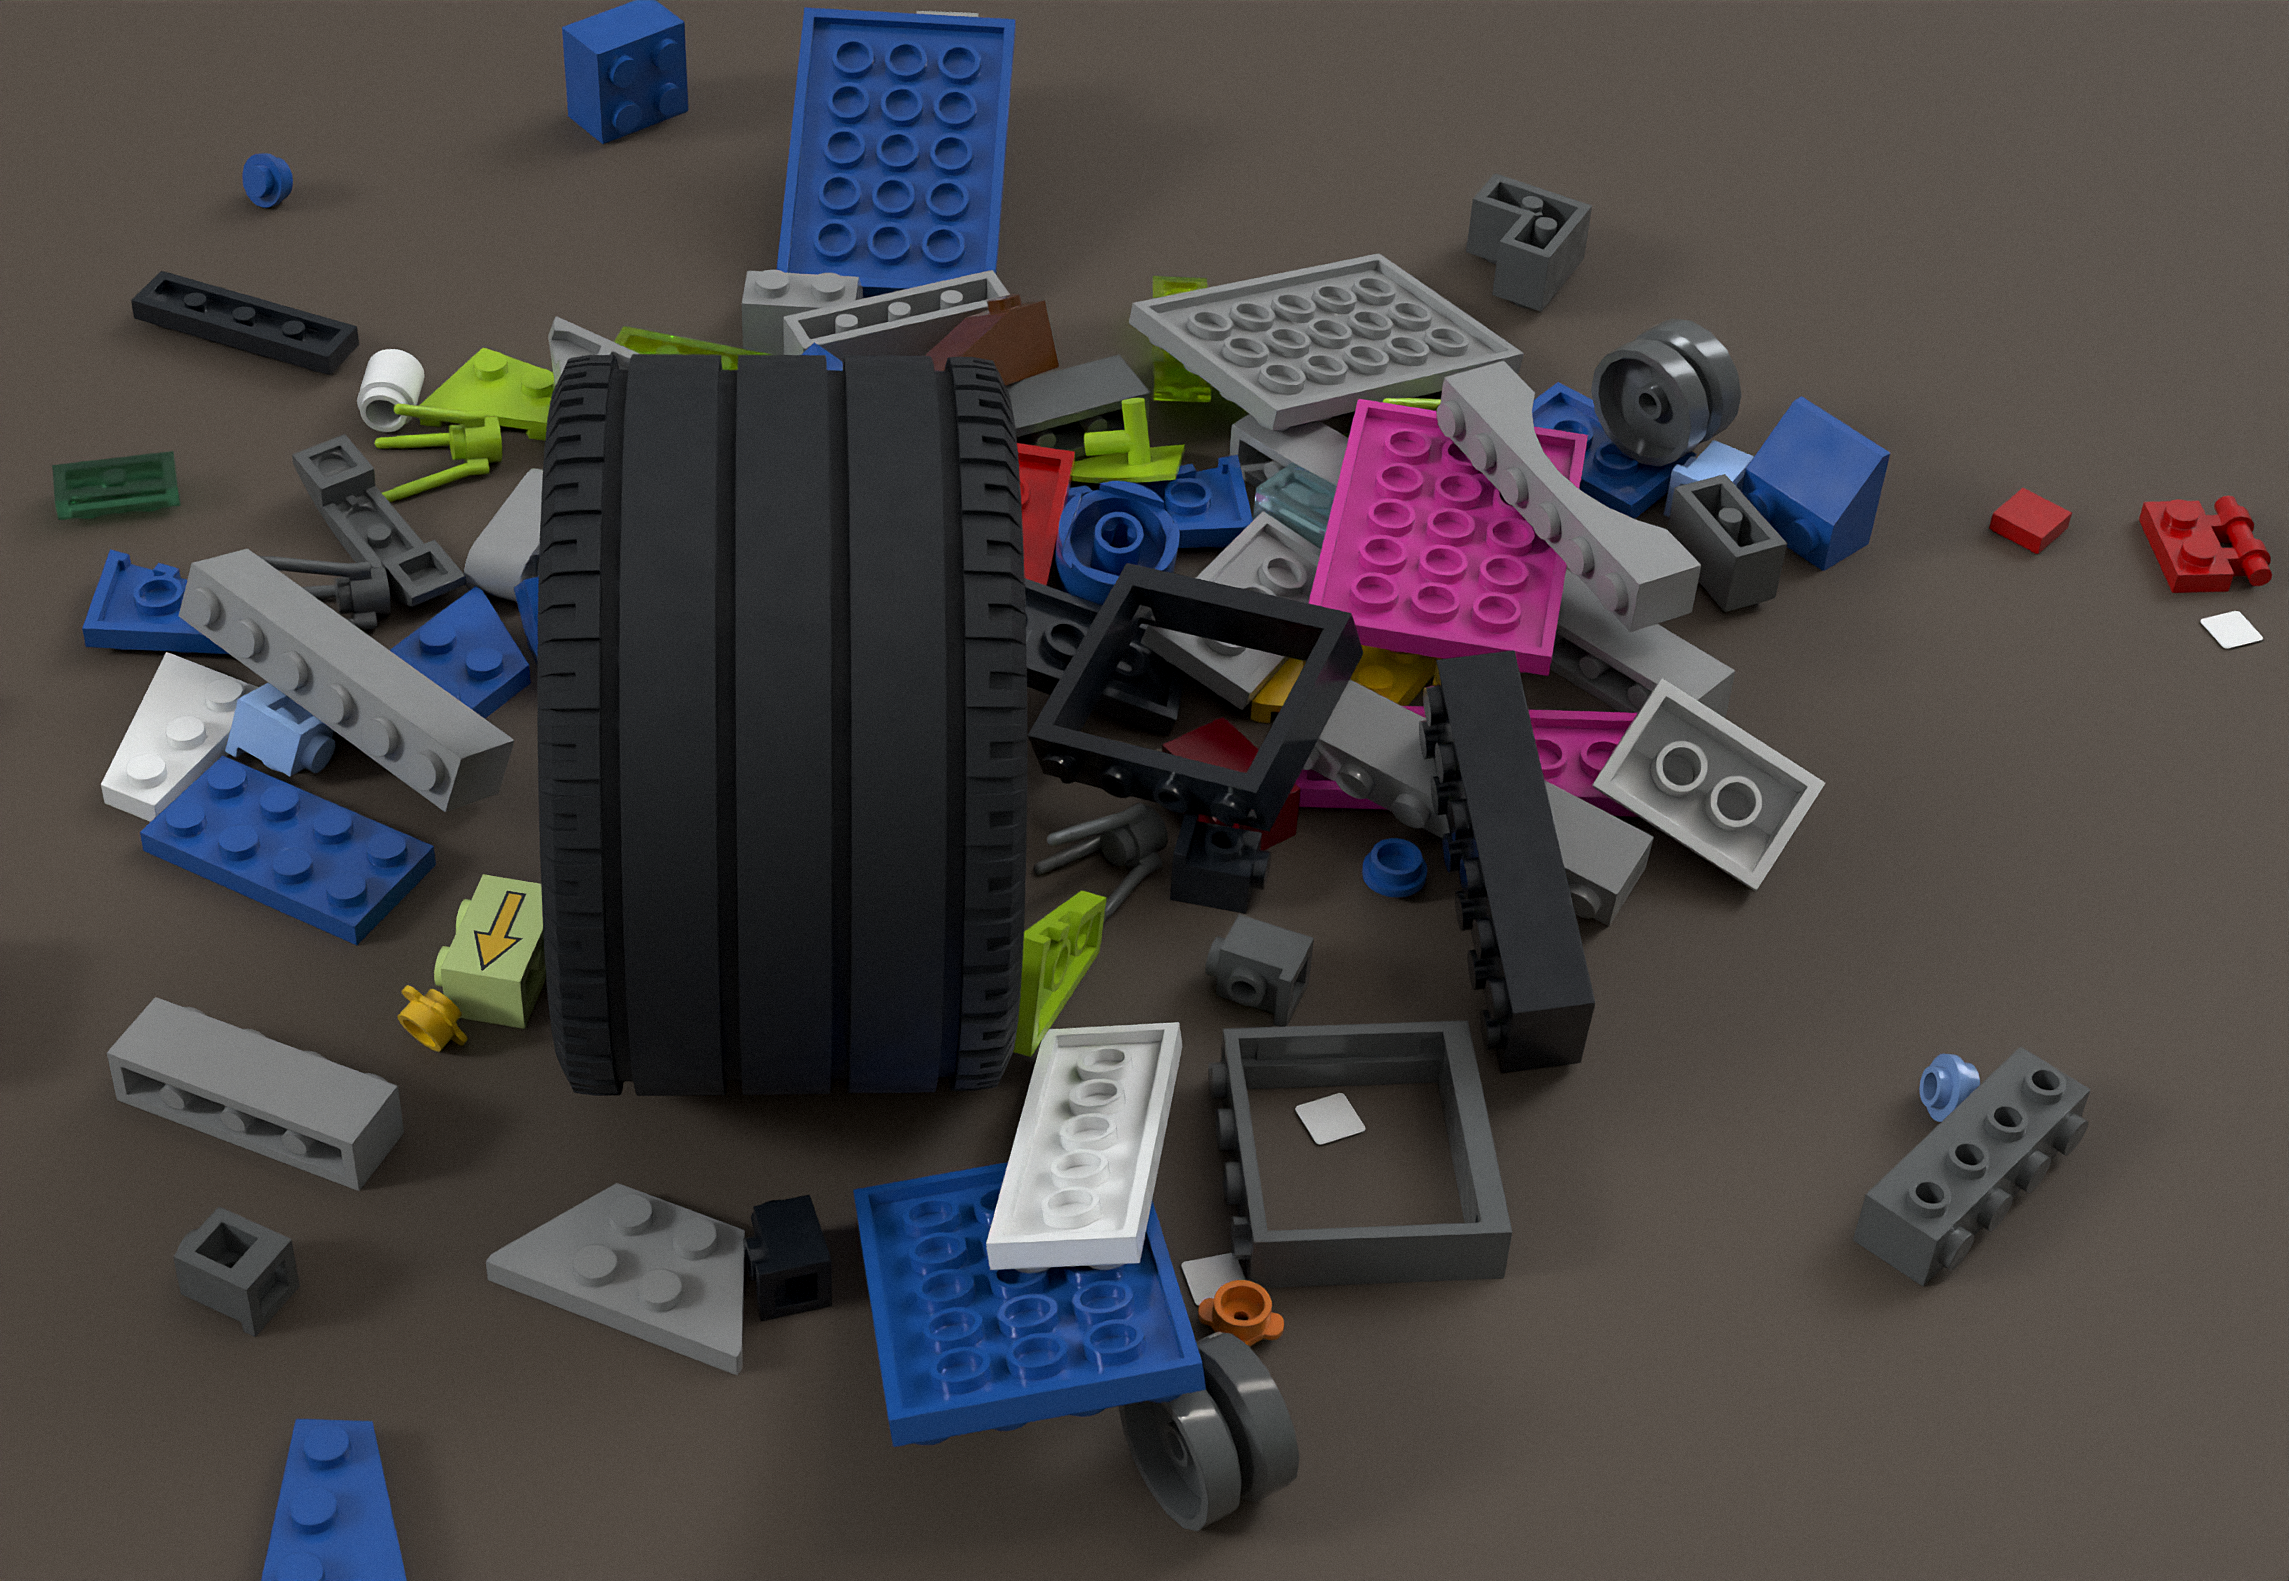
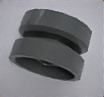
(1666, 392)
(1215, 1442)

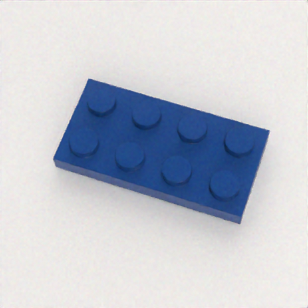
(289, 849)

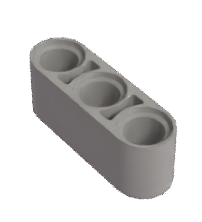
(510, 542)

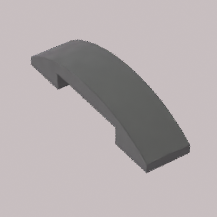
(369, 526)

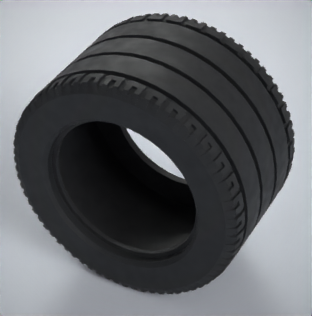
(782, 724)

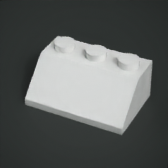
(1708, 784)

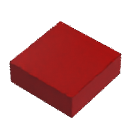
(2030, 520)

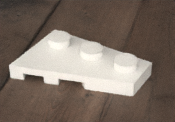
(173, 736)

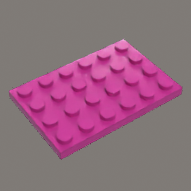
(1434, 549)

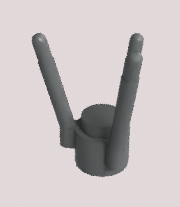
(358, 591)
(1125, 839)

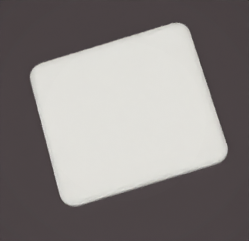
(2231, 629)
(1330, 1118)
(1209, 1274)

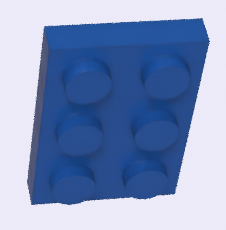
(1606, 471)

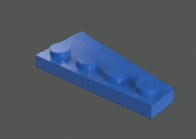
(1207, 503)

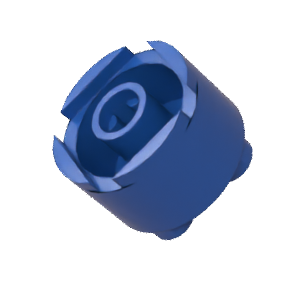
(1106, 532)

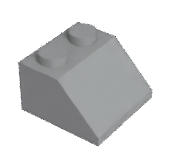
(777, 294)

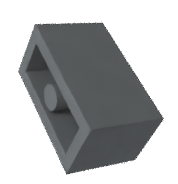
(1730, 540)

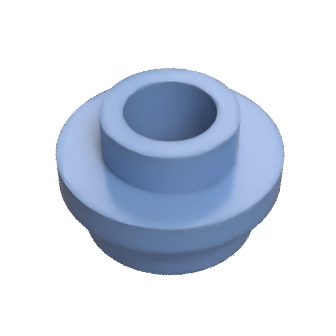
(1947, 1084)

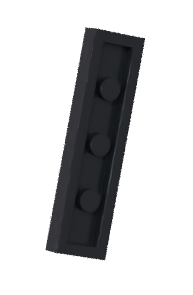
(245, 322)

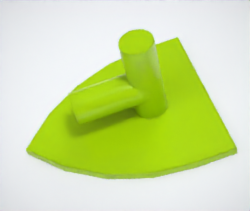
(1127, 452)

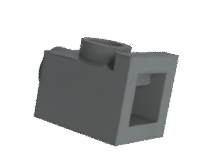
(1262, 967)
(237, 1269)

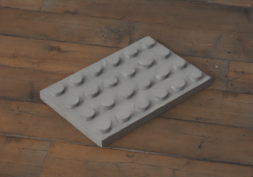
(1320, 339)

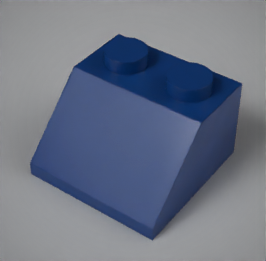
(1817, 484)

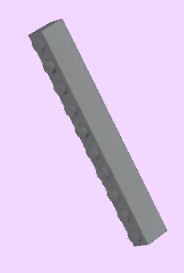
(1589, 640)

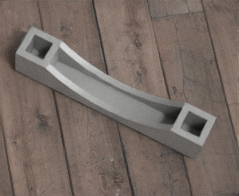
(1626, 563)

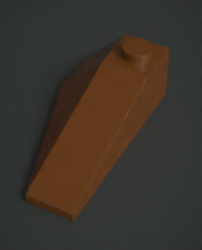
(1009, 334)

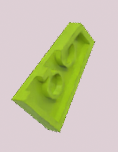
(502, 388)
(1054, 962)

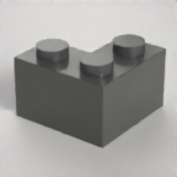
(1530, 238)

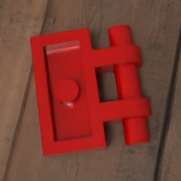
(2190, 546)

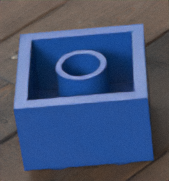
(625, 69)

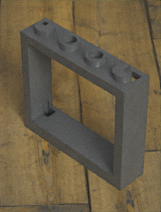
(1354, 1057)

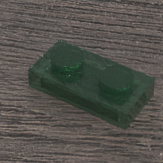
(115, 485)

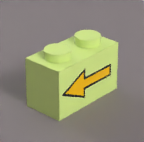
(497, 953)

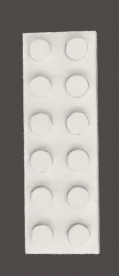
(1087, 1149)

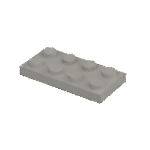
(1260, 559)

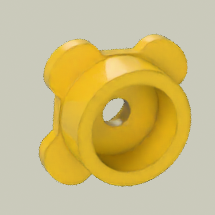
(431, 1018)

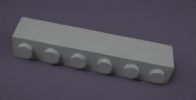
(346, 679)
(1377, 755)

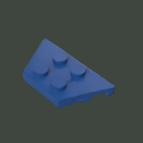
(468, 654)

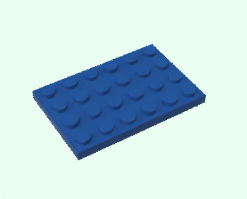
(897, 147)
(1005, 1345)

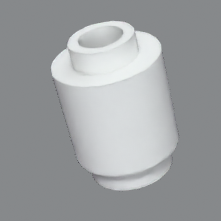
(389, 380)

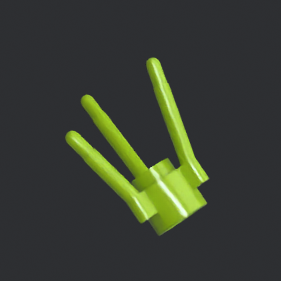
(474, 441)

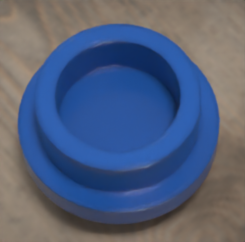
(267, 179)
(1394, 868)

